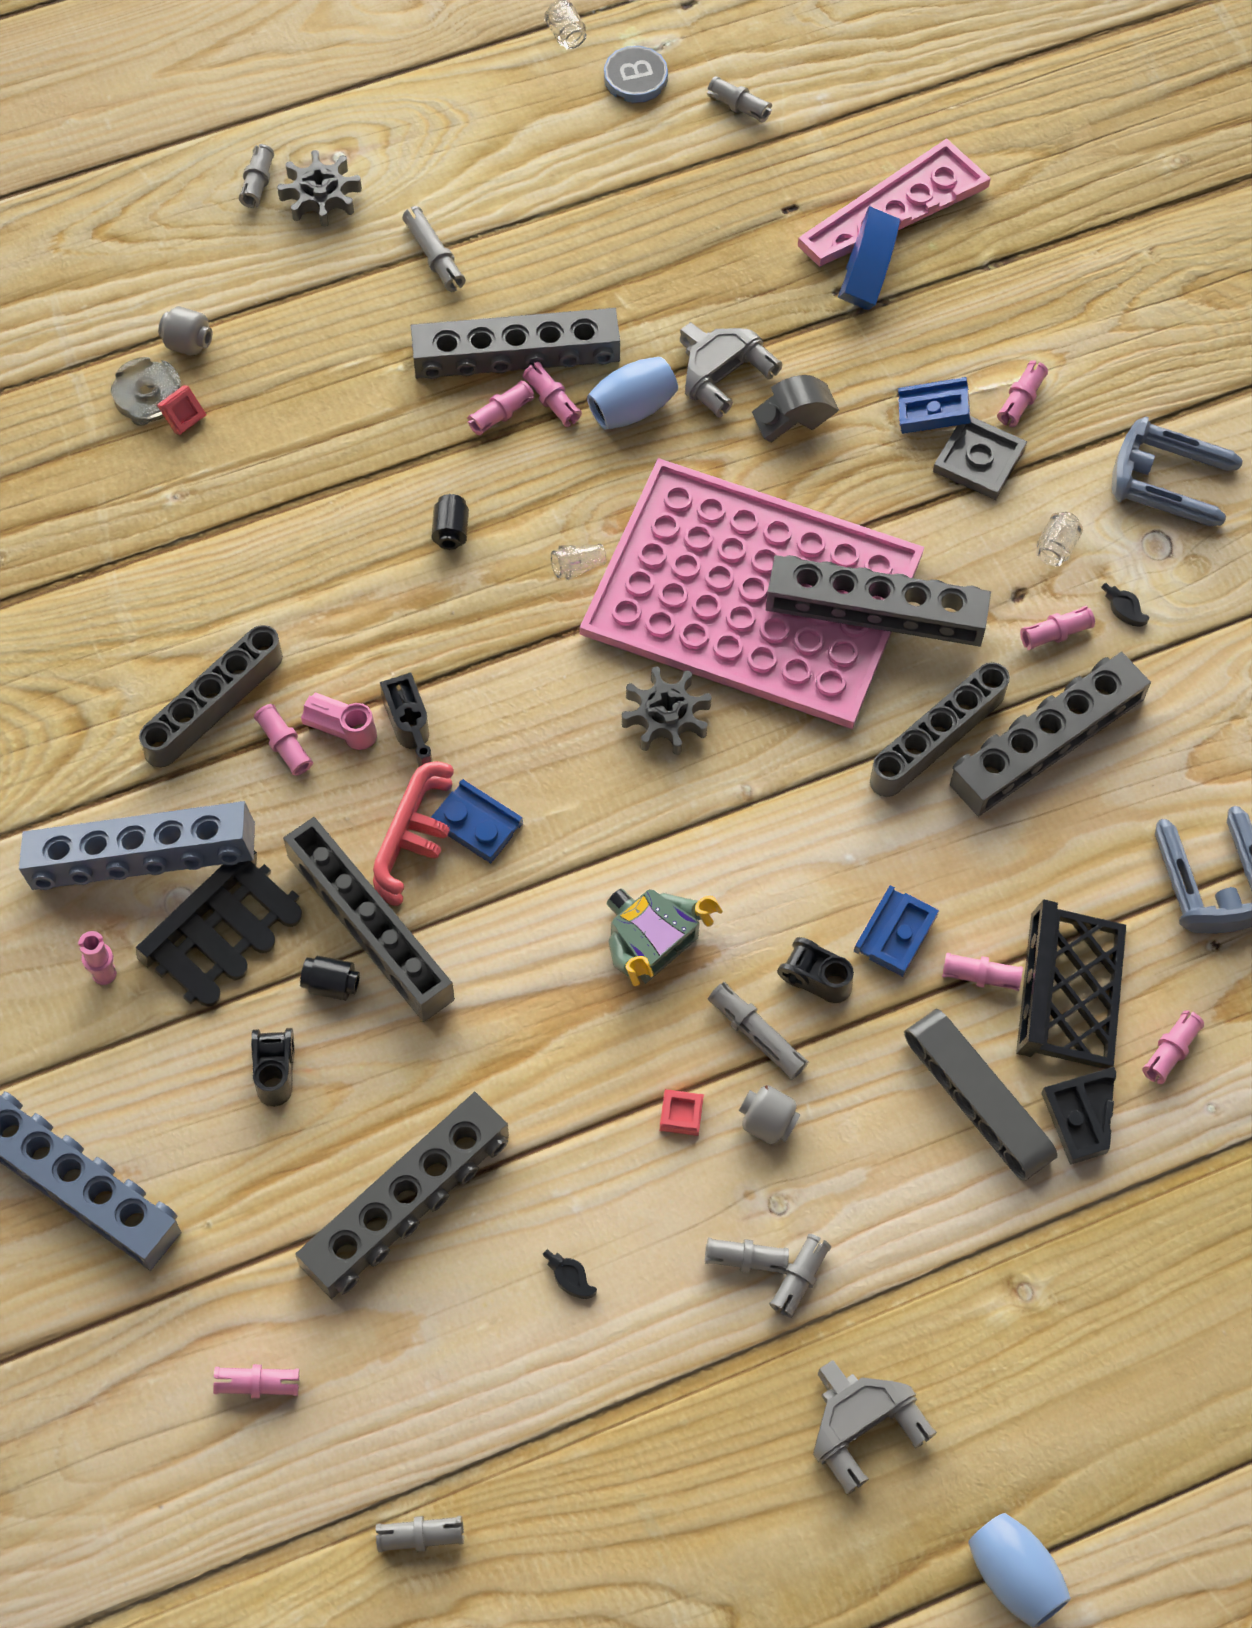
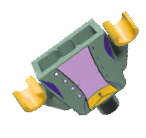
(654, 930)

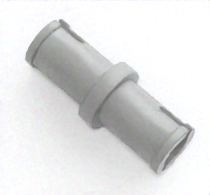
(739, 99)
(256, 176)
(746, 1255)
(800, 1275)
(419, 1534)

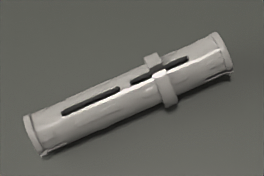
(439, 258)
(749, 1022)

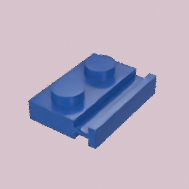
(934, 405)
(478, 821)
(896, 931)

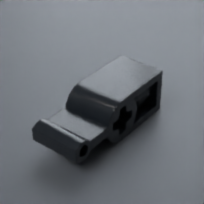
(407, 714)

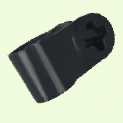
(812, 965)
(271, 1059)

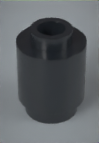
(450, 521)
(329, 977)

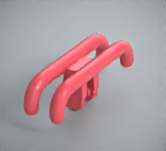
(426, 777)

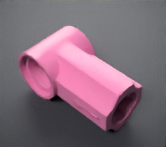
(339, 719)

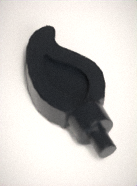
(1125, 606)
(570, 1275)

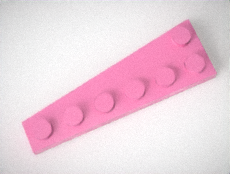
(910, 194)

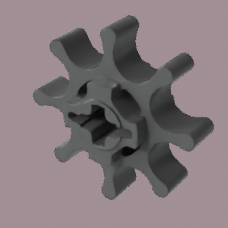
(319, 188)
(664, 723)

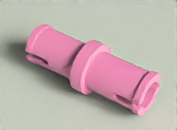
(1022, 393)
(552, 394)
(500, 407)
(1057, 628)
(283, 739)
(97, 957)
(982, 971)
(1173, 1047)
(256, 1381)

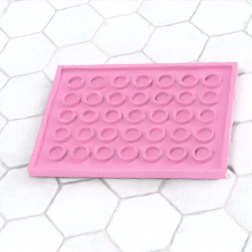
(696, 586)

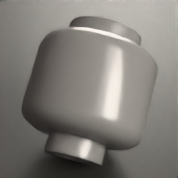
(185, 331)
(769, 1114)

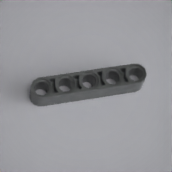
(208, 711)
(934, 743)
(980, 1094)

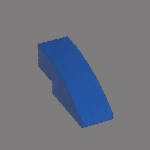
(870, 259)

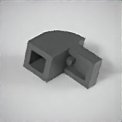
(795, 401)

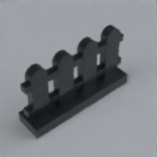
(187, 921)

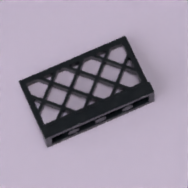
(1039, 980)

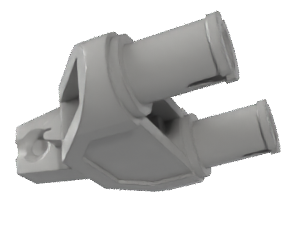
(716, 356)
(855, 1408)

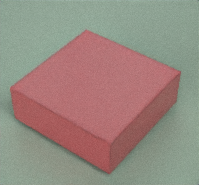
(181, 410)
(681, 1112)

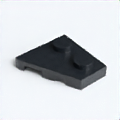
(1083, 1113)

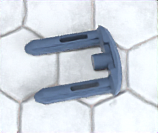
(1133, 459)
(1195, 917)

